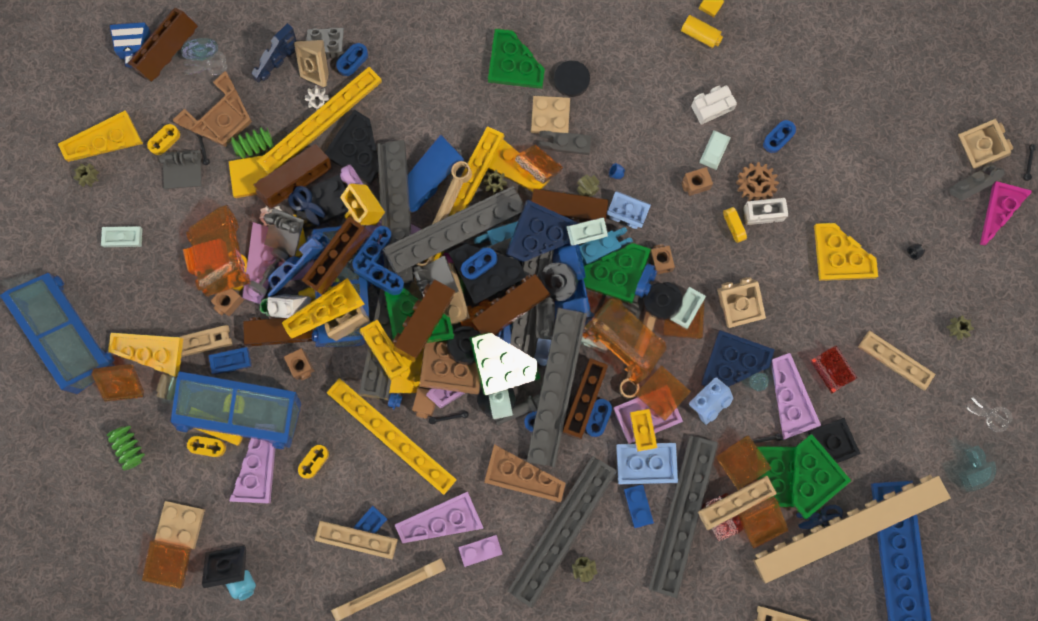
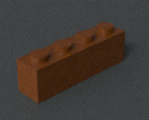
(163, 44)
(295, 173)
(571, 206)
(336, 256)
(511, 306)
(423, 321)
(270, 332)
(584, 399)

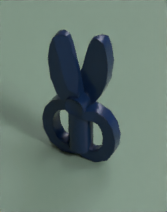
(310, 208)
(818, 519)

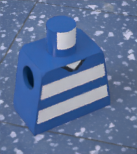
(129, 39)

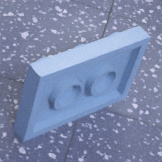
(647, 466)

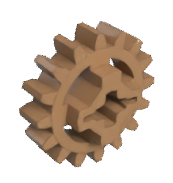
(763, 177)

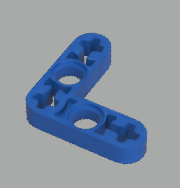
(371, 265)

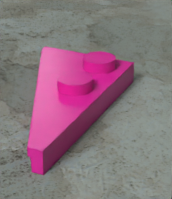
(1002, 204)

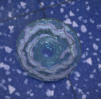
(199, 49)

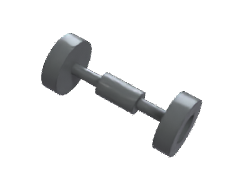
(258, 288)

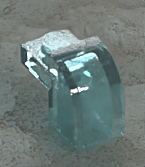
(981, 473)

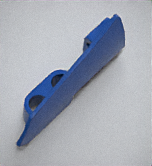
(430, 172)
(310, 251)
(579, 300)

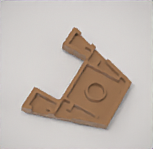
(224, 120)

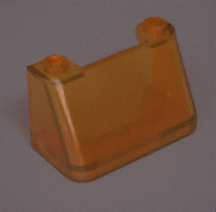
(217, 252)
(626, 338)

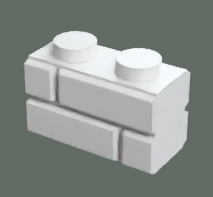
(713, 104)
(765, 211)
(286, 305)

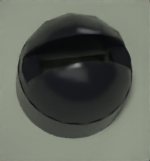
(918, 250)

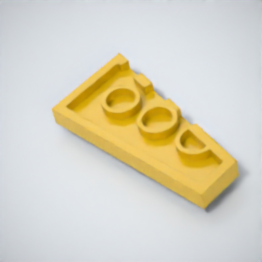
(104, 137)
(505, 163)
(327, 307)
(153, 351)

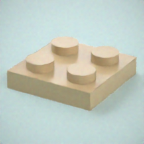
(550, 114)
(179, 524)

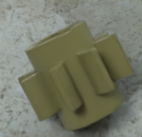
(91, 175)
(496, 177)
(588, 185)
(954, 327)
(584, 569)

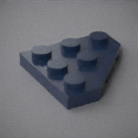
(281, 46)
(538, 232)
(735, 359)

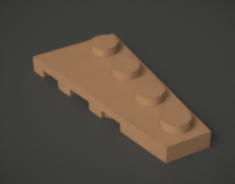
(518, 475)

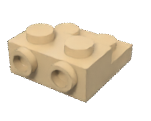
(985, 143)
(741, 302)

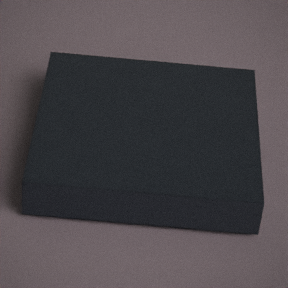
(837, 440)
(224, 566)

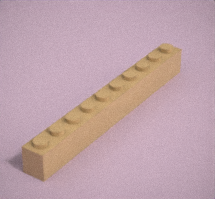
(851, 528)

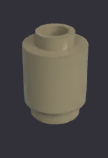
(166, 386)

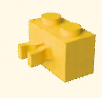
(362, 204)

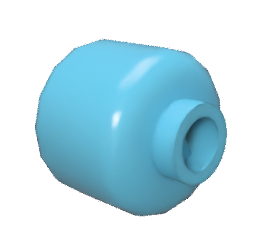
(242, 589)

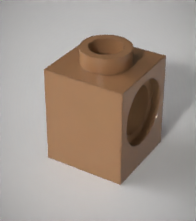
(702, 176)
(665, 267)
(235, 301)
(292, 360)
(423, 405)

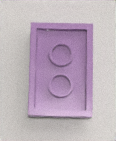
(623, 415)

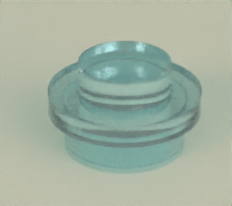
(759, 381)

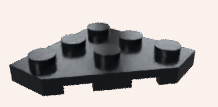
(356, 147)
(495, 280)

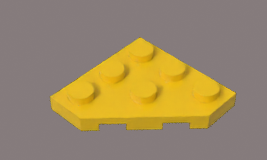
(841, 256)

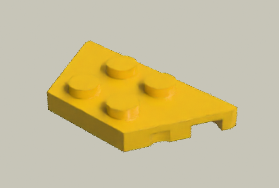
(410, 380)

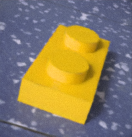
(643, 430)

